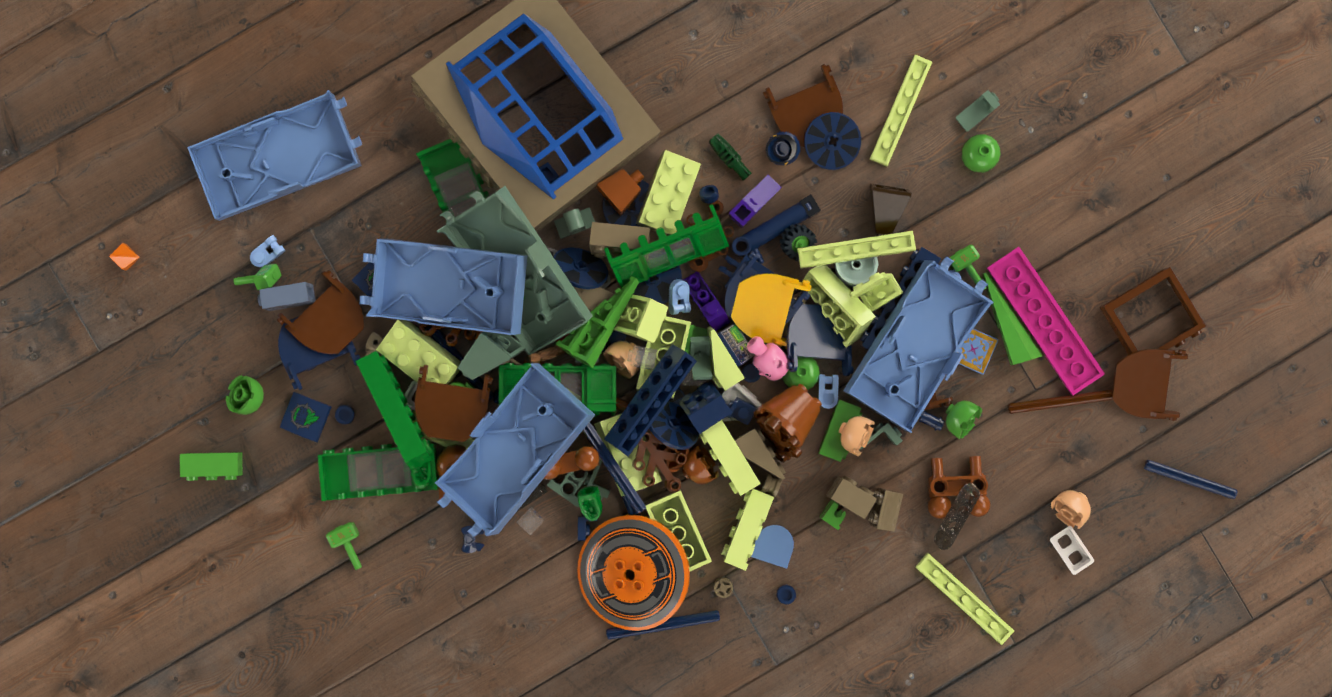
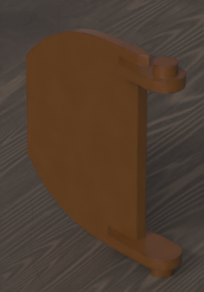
(798, 110)
(329, 321)
(1143, 383)
(449, 410)

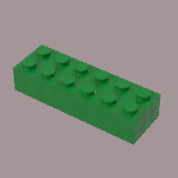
(396, 414)

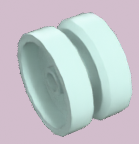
(853, 276)

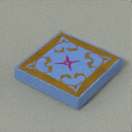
(977, 351)

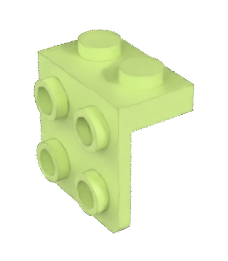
(878, 291)

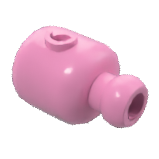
(768, 359)

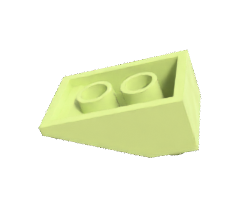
(642, 318)
(723, 366)

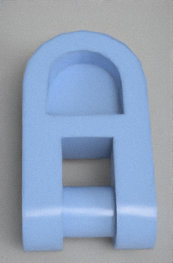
(260, 255)
(679, 290)
(828, 397)

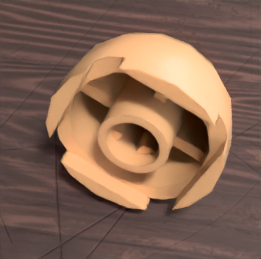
(617, 354)
(856, 434)
(1072, 508)

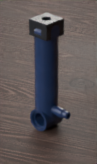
(776, 226)

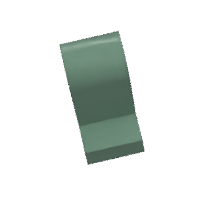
(574, 222)
(570, 478)

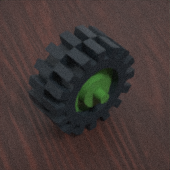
(796, 238)

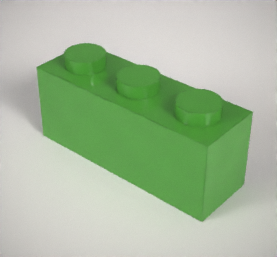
(831, 443)
(211, 465)

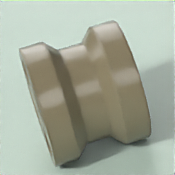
(771, 485)
(725, 587)

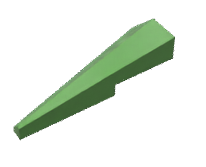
(1016, 338)
(589, 339)

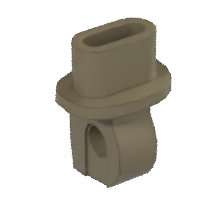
(370, 347)

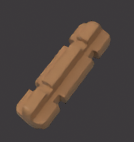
(546, 354)

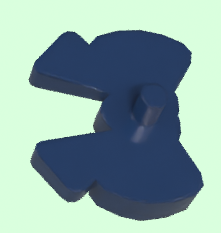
(469, 545)

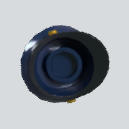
(783, 148)

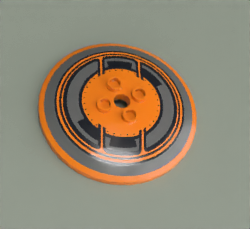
(658, 567)

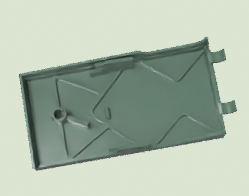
(550, 301)

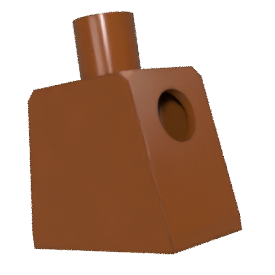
(621, 189)

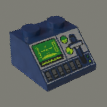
(736, 344)

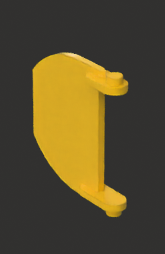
(764, 304)

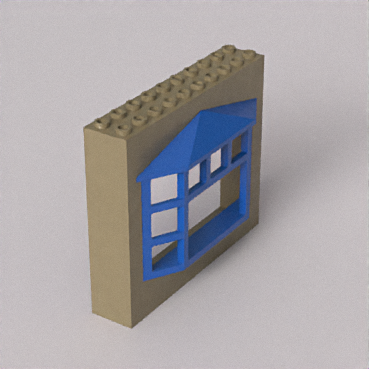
(490, 142)

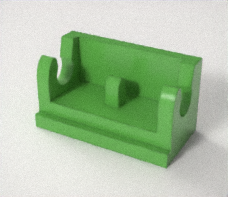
(833, 516)

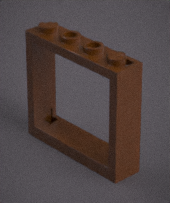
(1167, 273)

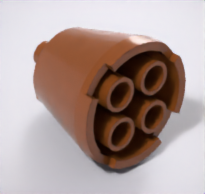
(794, 409)

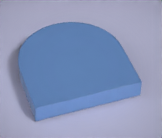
(774, 546)

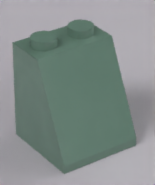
(489, 352)

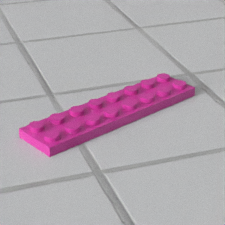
(1045, 321)

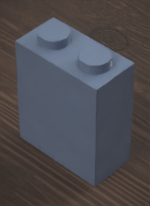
(286, 296)

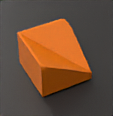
(124, 256)

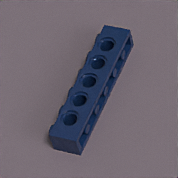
(907, 274)
(650, 400)

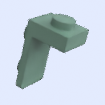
(978, 110)
(701, 353)
(892, 433)
(590, 479)

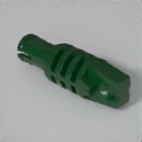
(729, 156)

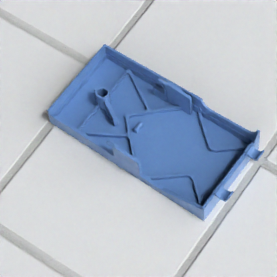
(275, 156)
(447, 286)
(918, 344)
(514, 450)

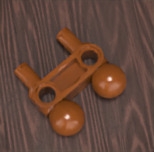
(582, 459)
(940, 503)

